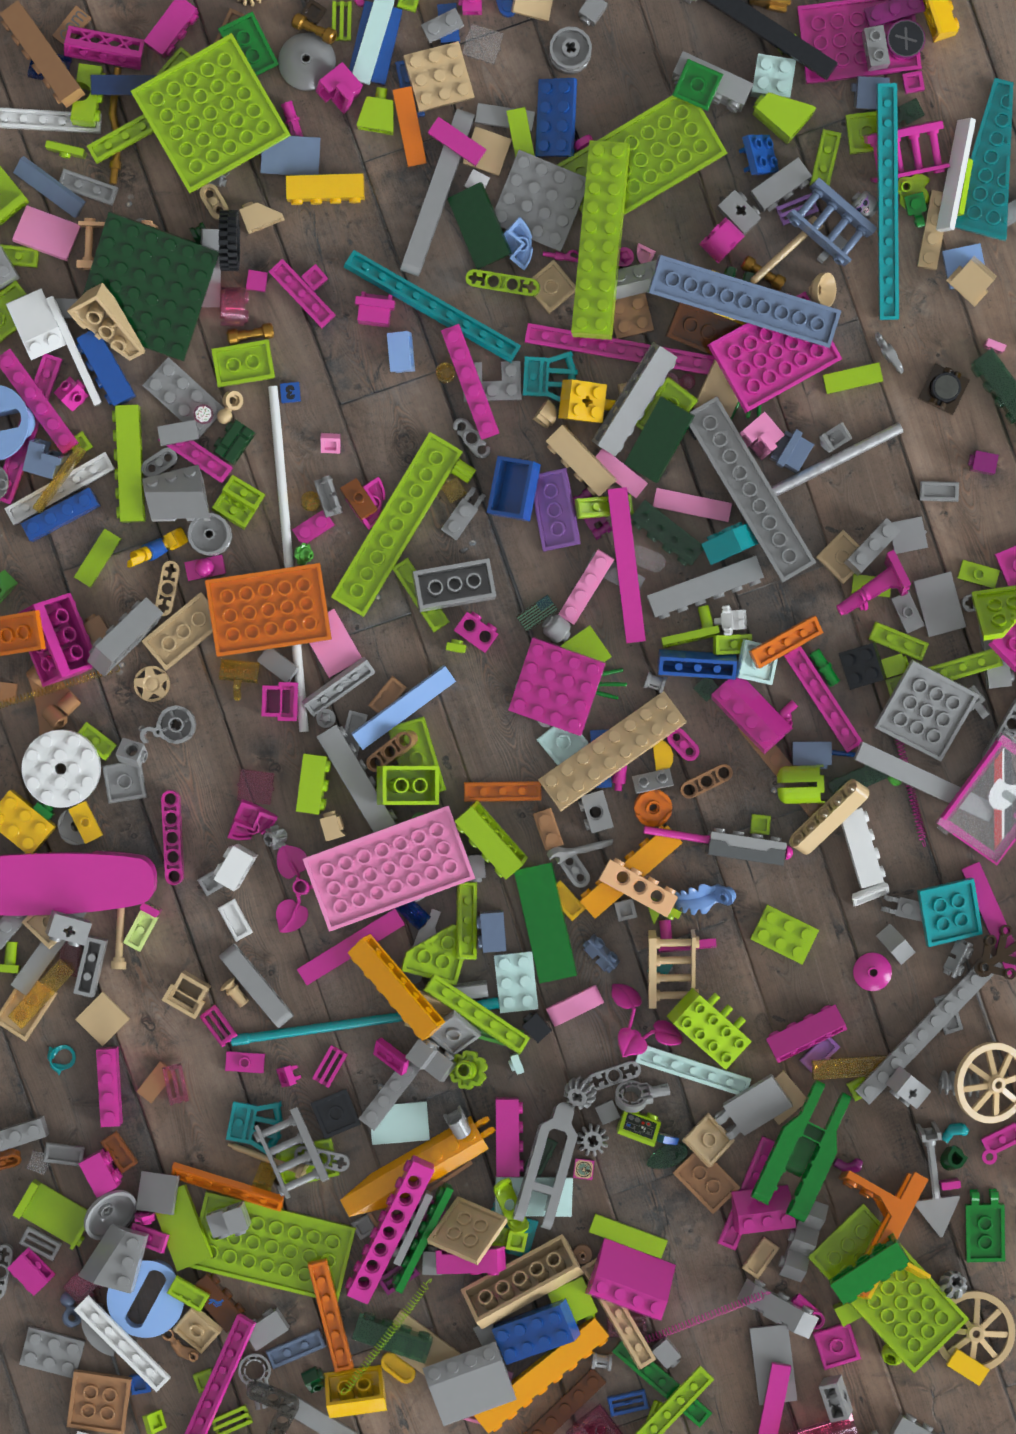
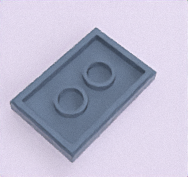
(292, 156)

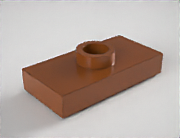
(358, 499)
(119, 1151)

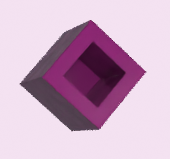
(983, 462)

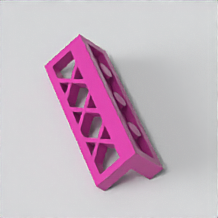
(103, 51)

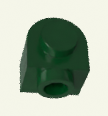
(952, 1158)
(313, 1379)

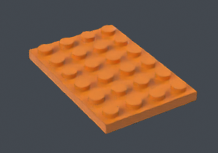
(268, 609)

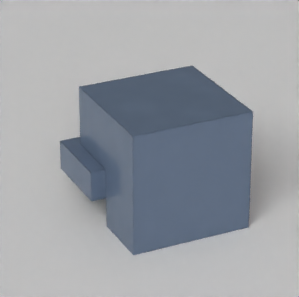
(866, 91)
(791, 451)
(42, 459)

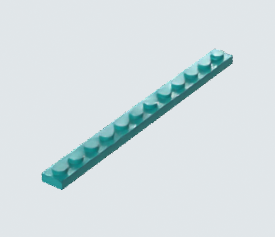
(887, 201)

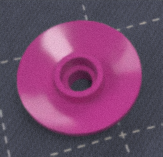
(862, 969)

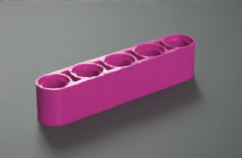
(167, 845)

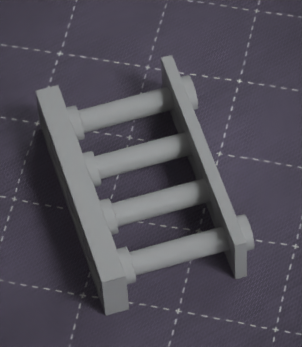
(311, 1154)

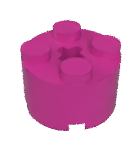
(722, 240)

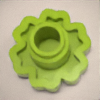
(469, 1070)

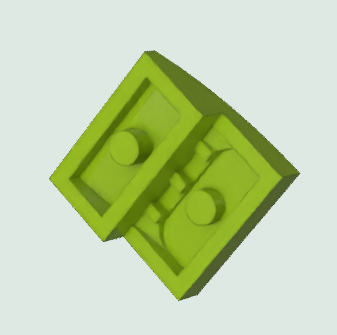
(238, 502)

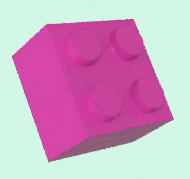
(101, 1172)

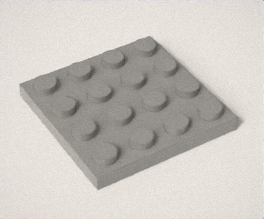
(543, 197)
(926, 710)

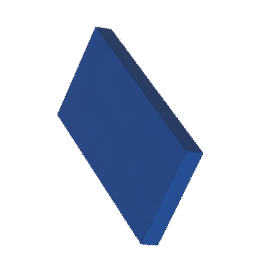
(385, 55)

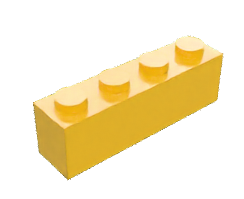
(325, 188)

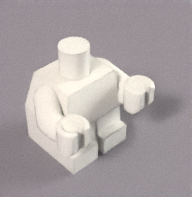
(731, 620)

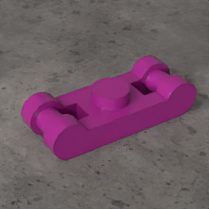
(591, 521)

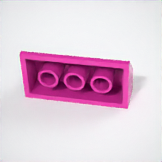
(751, 713)

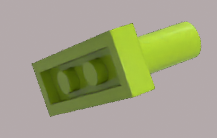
(706, 632)
(10, 959)

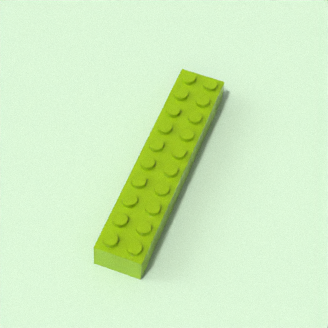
(600, 240)

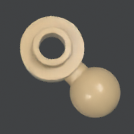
(224, 415)

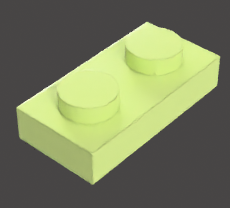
(140, 930)

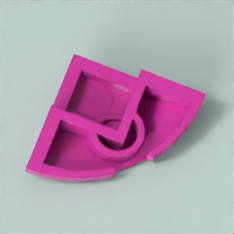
(377, 494)
(250, 820)

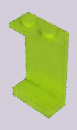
(11, 198)
(53, 1213)

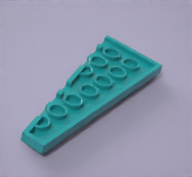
(989, 180)

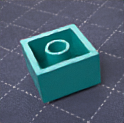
(729, 542)

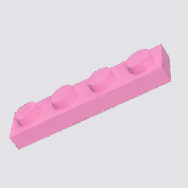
(586, 586)

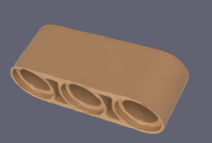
(398, 744)
(715, 781)

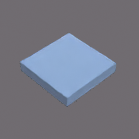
(959, 257)

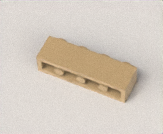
(581, 460)

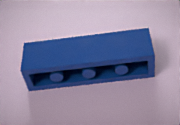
(106, 368)
(60, 514)
(696, 664)

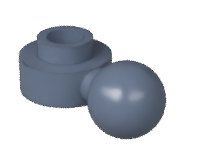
(67, 1301)

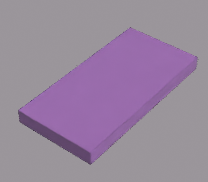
(555, 511)

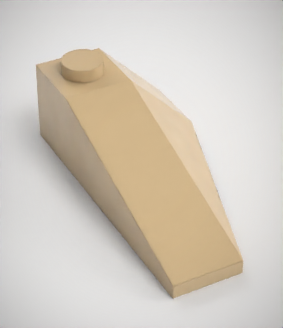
(104, 317)

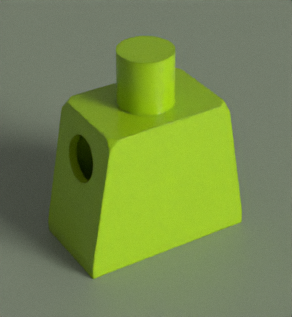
(377, 113)

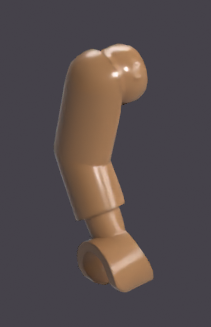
(181, 1350)

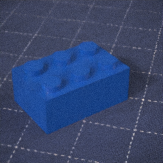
(513, 488)

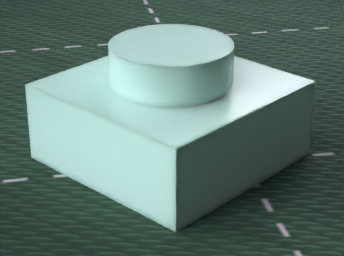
(515, 1063)

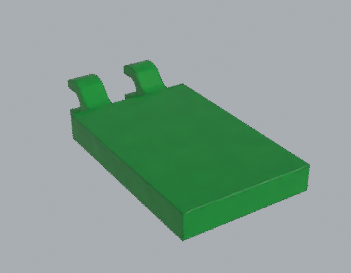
(985, 1228)

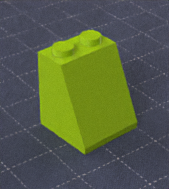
(782, 115)

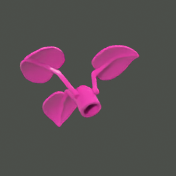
(290, 914)
(630, 1040)

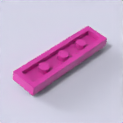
(302, 293)
(206, 460)

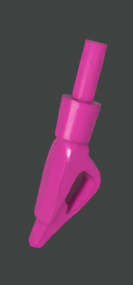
(562, 256)

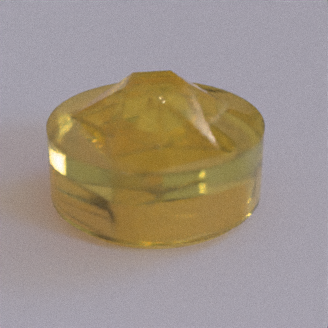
(310, 501)

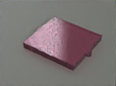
(255, 786)

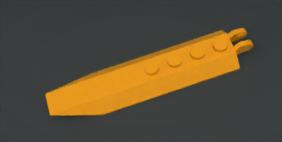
(442, 1150)

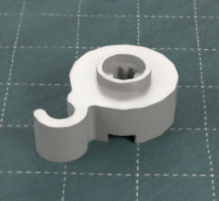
(164, 725)

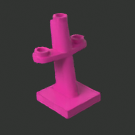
(892, 577)

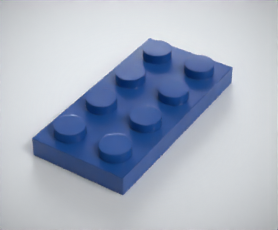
(556, 117)

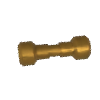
(300, 22)
(750, 265)
(265, 331)

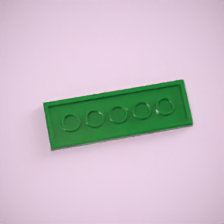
(545, 922)

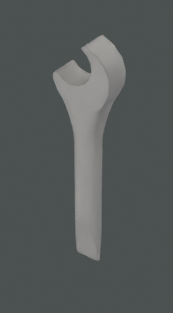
(562, 854)

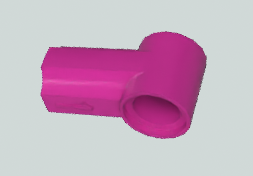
(800, 1300)

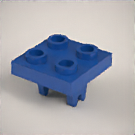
(759, 155)

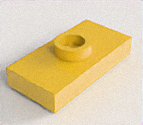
(85, 822)

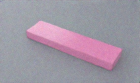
(692, 505)

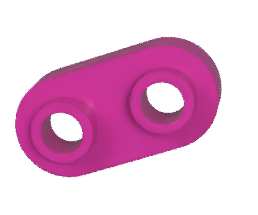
(682, 744)

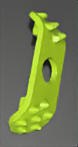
(503, 1191)

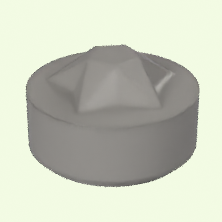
(326, 718)

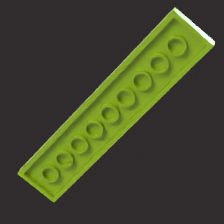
(396, 524)

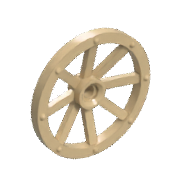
(988, 1083)
(975, 1325)

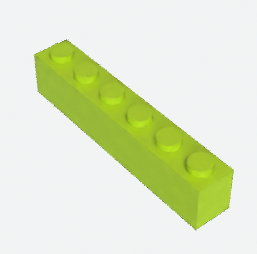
(130, 461)

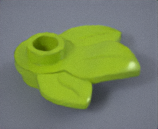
(915, 184)

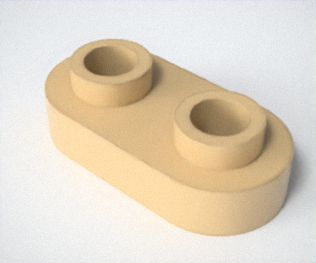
(214, 202)

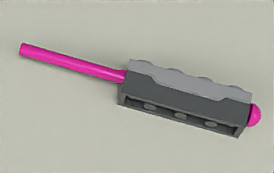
(734, 845)

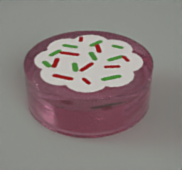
(203, 414)

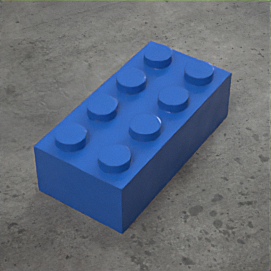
(536, 1331)

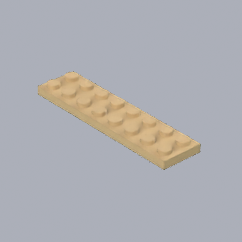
(612, 751)

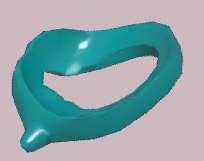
(60, 1067)

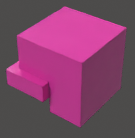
(340, 87)
(374, 309)
(280, 701)

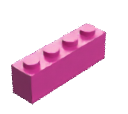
(806, 1033)
(109, 1086)
(507, 1137)

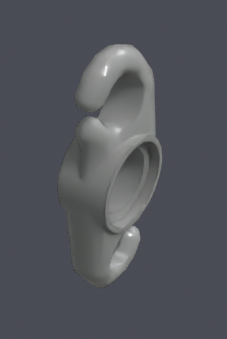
(889, 353)
(470, 429)

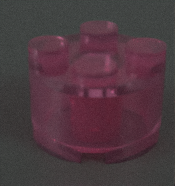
(233, 306)

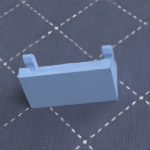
(401, 352)

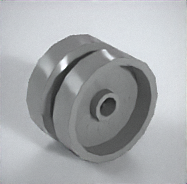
(573, 39)
(217, 543)

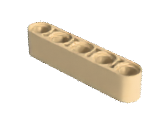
(829, 816)

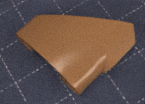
(52, 707)

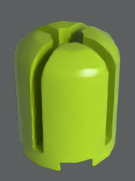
(805, 794)

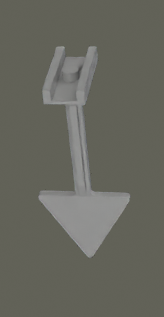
(937, 1209)

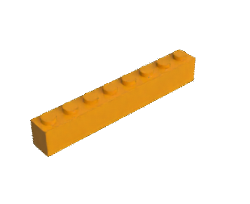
(544, 1372)

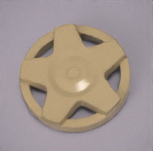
(151, 683)

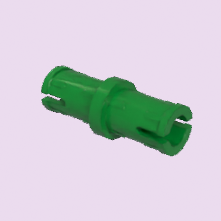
(824, 667)

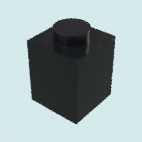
(536, 1026)

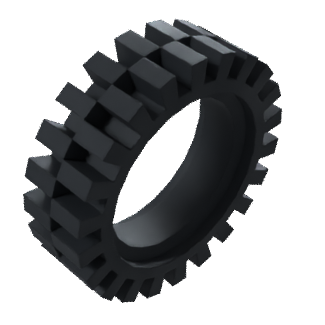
(229, 240)

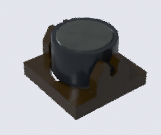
(945, 388)

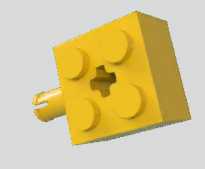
(593, 401)

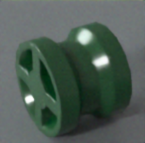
(196, 232)

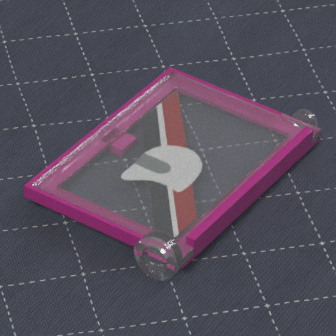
(986, 803)

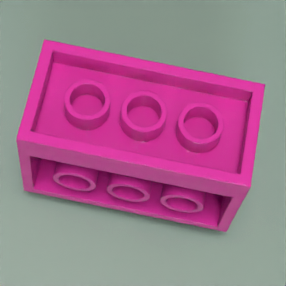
(64, 639)

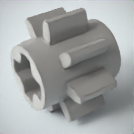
(275, 837)

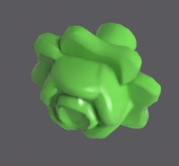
(303, 554)

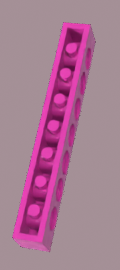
(364, 1290)

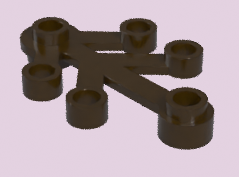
(1001, 955)

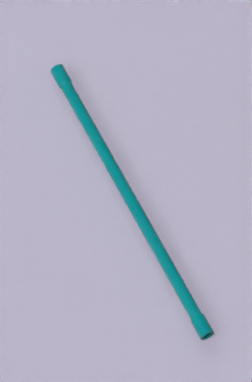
(247, 1038)

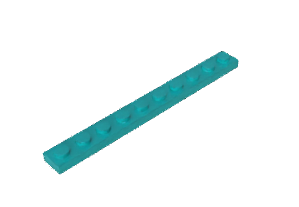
(431, 306)

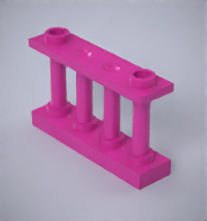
(913, 133)

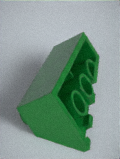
(869, 1270)

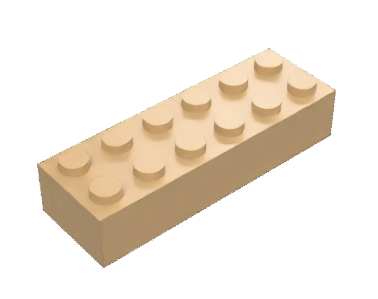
(522, 1281)

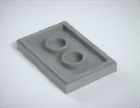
(939, 604)

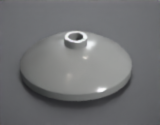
(303, 74)
(111, 1208)

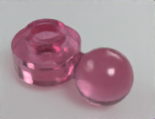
(686, 381)

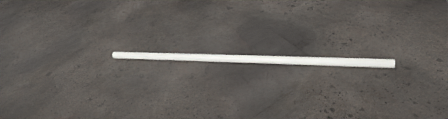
(286, 538)

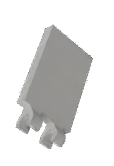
(754, 1107)

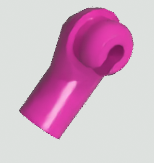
(786, 711)

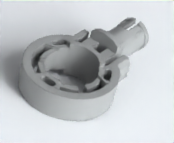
(643, 1091)
(257, 1405)

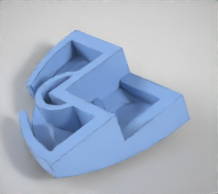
(520, 243)

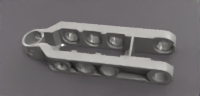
(561, 1120)

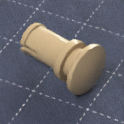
(233, 990)

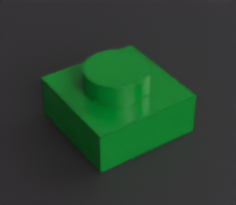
(44, 810)

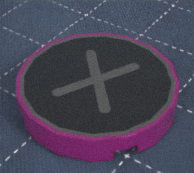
(905, 39)

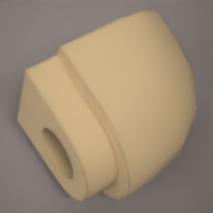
(546, 414)

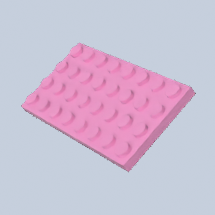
(388, 868)

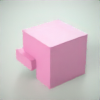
(762, 435)

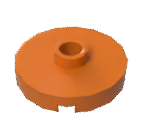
(653, 817)

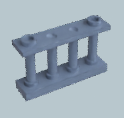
(841, 206)

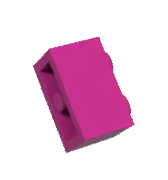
(31, 1271)

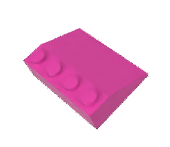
(631, 1279)

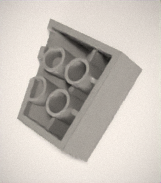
(177, 495)
(116, 1259)

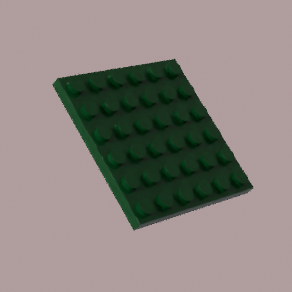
(155, 281)

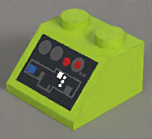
(639, 1127)

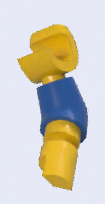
(158, 547)

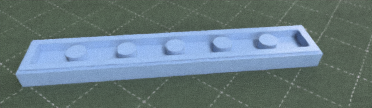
(403, 707)

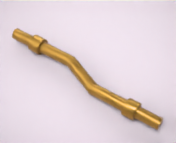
(115, 163)

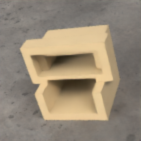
(972, 280)
(187, 994)

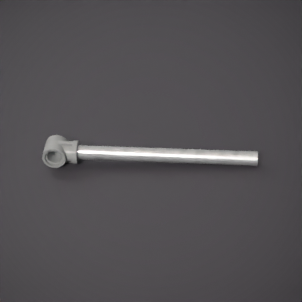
(837, 459)

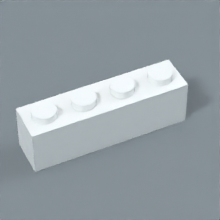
(861, 849)

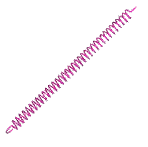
(912, 796)
(706, 1317)

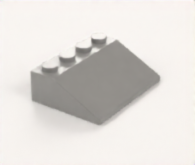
(469, 1383)

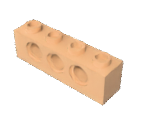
(662, 906)

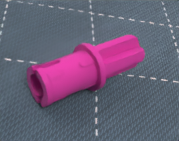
(291, 119)

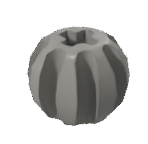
(959, 1284)

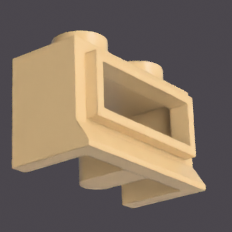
(332, 826)

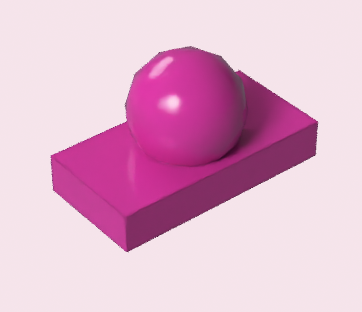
(205, 567)

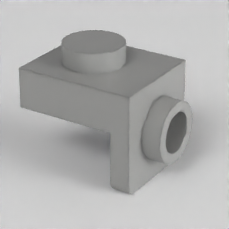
(835, 437)

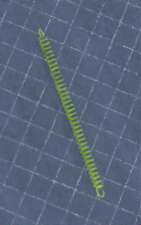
(386, 1337)

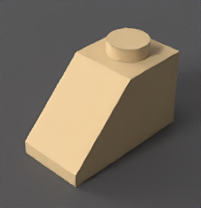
(259, 216)

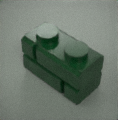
(234, 441)

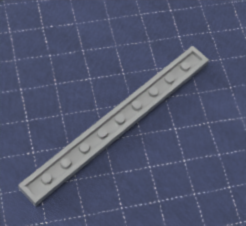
(922, 1033)

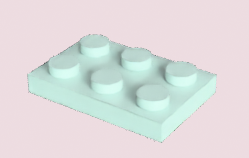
(516, 982)

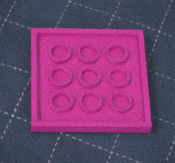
(557, 686)

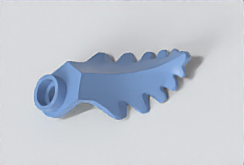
(704, 898)

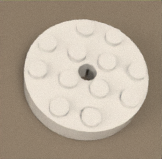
(41, 763)

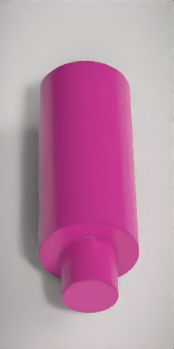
(619, 778)

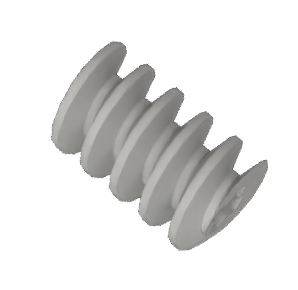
(946, 1082)

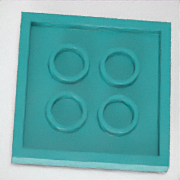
(950, 912)

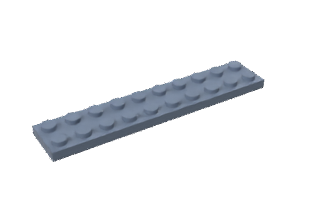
(744, 301)

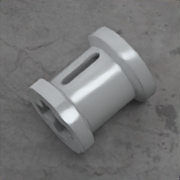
(655, 682)
(601, 1361)

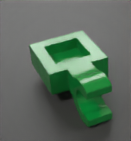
(915, 205)

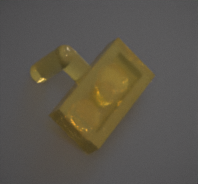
(239, 672)

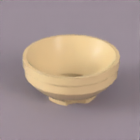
(823, 289)

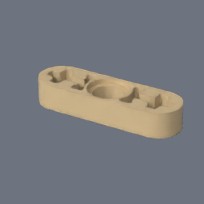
(174, 575)

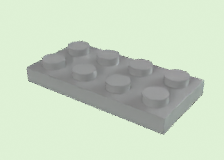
(180, 393)

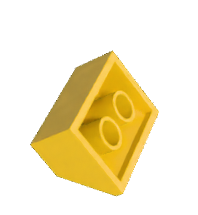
(940, 19)
(365, 1397)

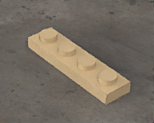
(931, 238)

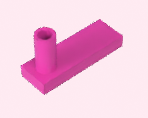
(666, 933)

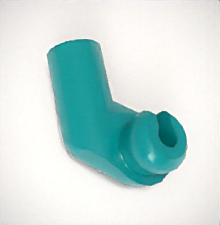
(954, 1129)

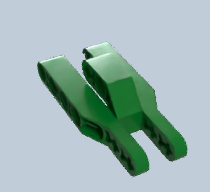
(794, 1150)

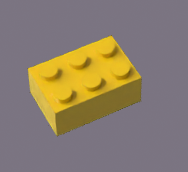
(23, 823)

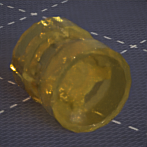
(445, 372)

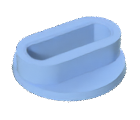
(13, 439)
(163, 1313)

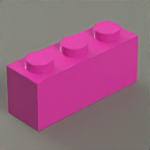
(171, 27)

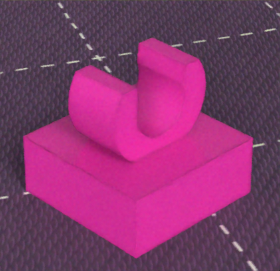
(286, 1075)

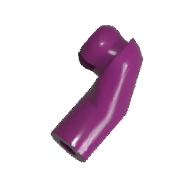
(854, 1166)

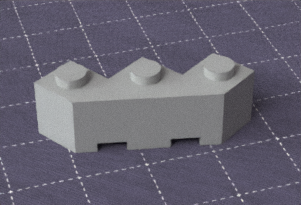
(802, 1243)
(779, 1308)

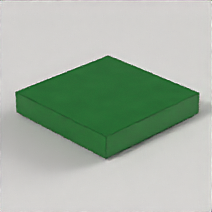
(697, 84)

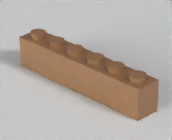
(42, 54)

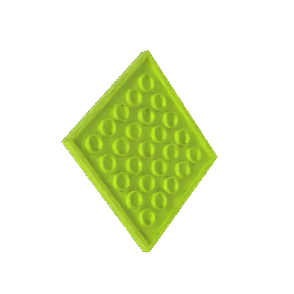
(210, 113)

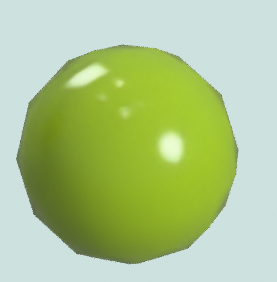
(889, 1356)

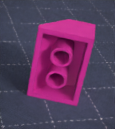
(756, 1217)

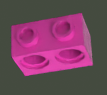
(473, 636)

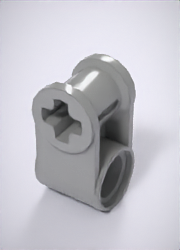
(458, 1123)

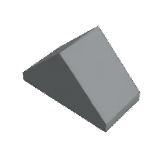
(895, 944)

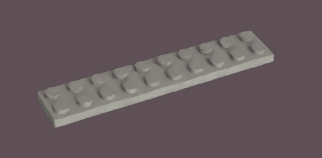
(750, 490)

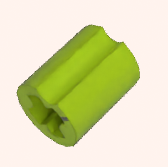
(463, 471)

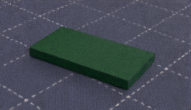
(479, 225)
(659, 439)

